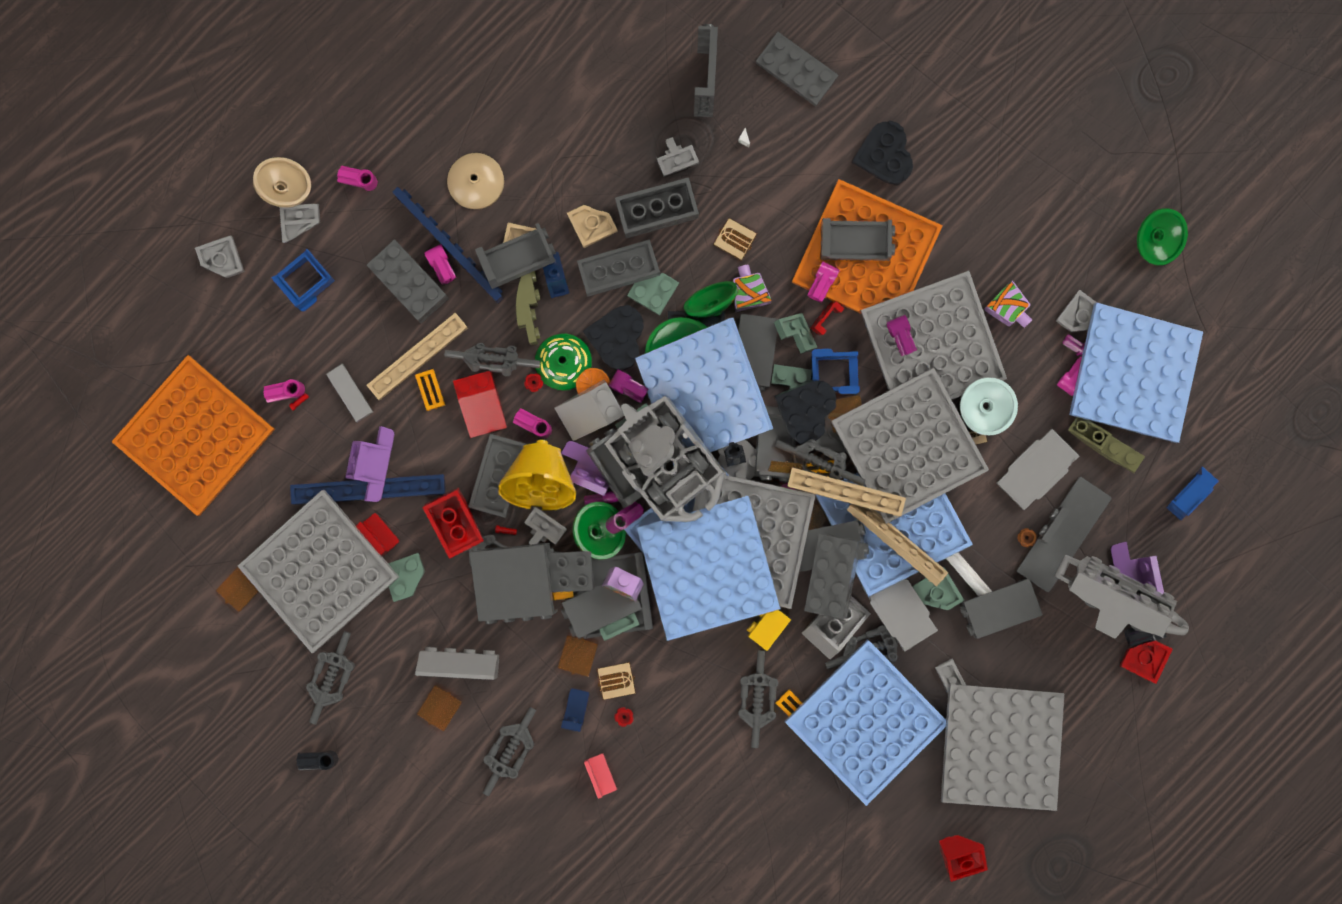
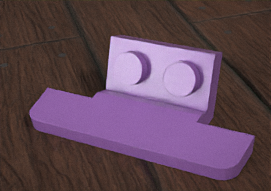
(370, 463)
(585, 472)
(1141, 569)

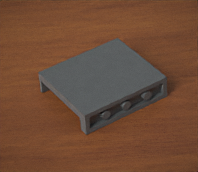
(705, 96)
(634, 565)
(512, 583)

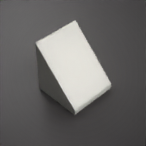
(744, 138)

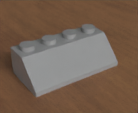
(457, 664)

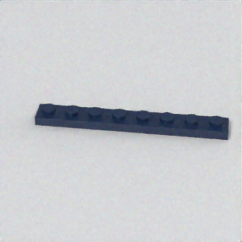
(443, 238)
(357, 489)

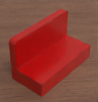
(378, 534)

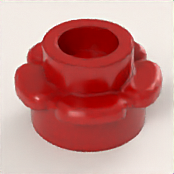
(533, 377)
(624, 722)

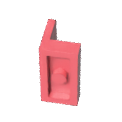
(600, 775)

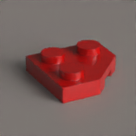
(1147, 660)

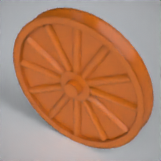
(589, 378)

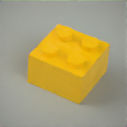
(768, 628)

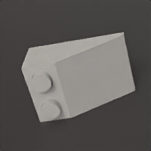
(589, 410)
(832, 633)

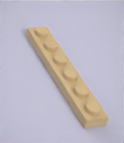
(417, 356)
(846, 492)
(899, 543)

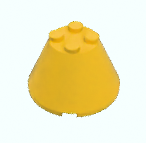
(538, 479)

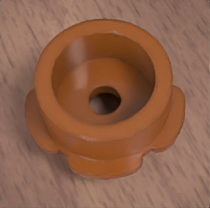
(1026, 532)

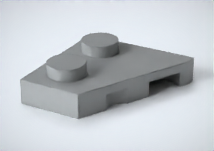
(298, 220)

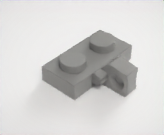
(676, 158)
(544, 527)

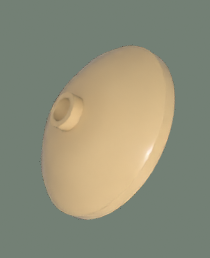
(284, 175)
(476, 193)

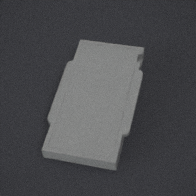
(1038, 469)
(903, 614)

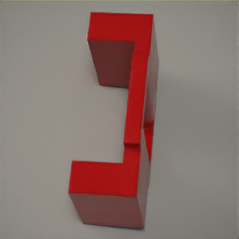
(833, 306)

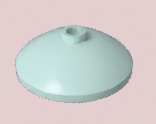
(1001, 408)

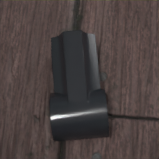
(734, 454)
(1136, 637)
(315, 760)

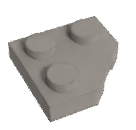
(220, 257)
(1077, 313)

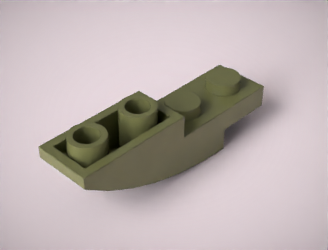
(526, 298)
(1106, 444)

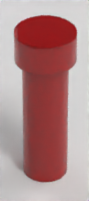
(300, 400)
(505, 530)

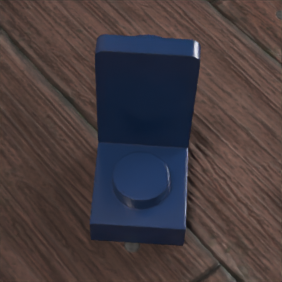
(555, 278)
(575, 710)

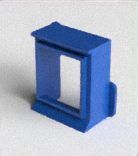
(309, 297)
(827, 354)
(1193, 494)

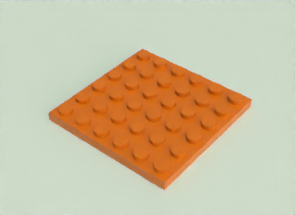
(871, 282)
(193, 435)

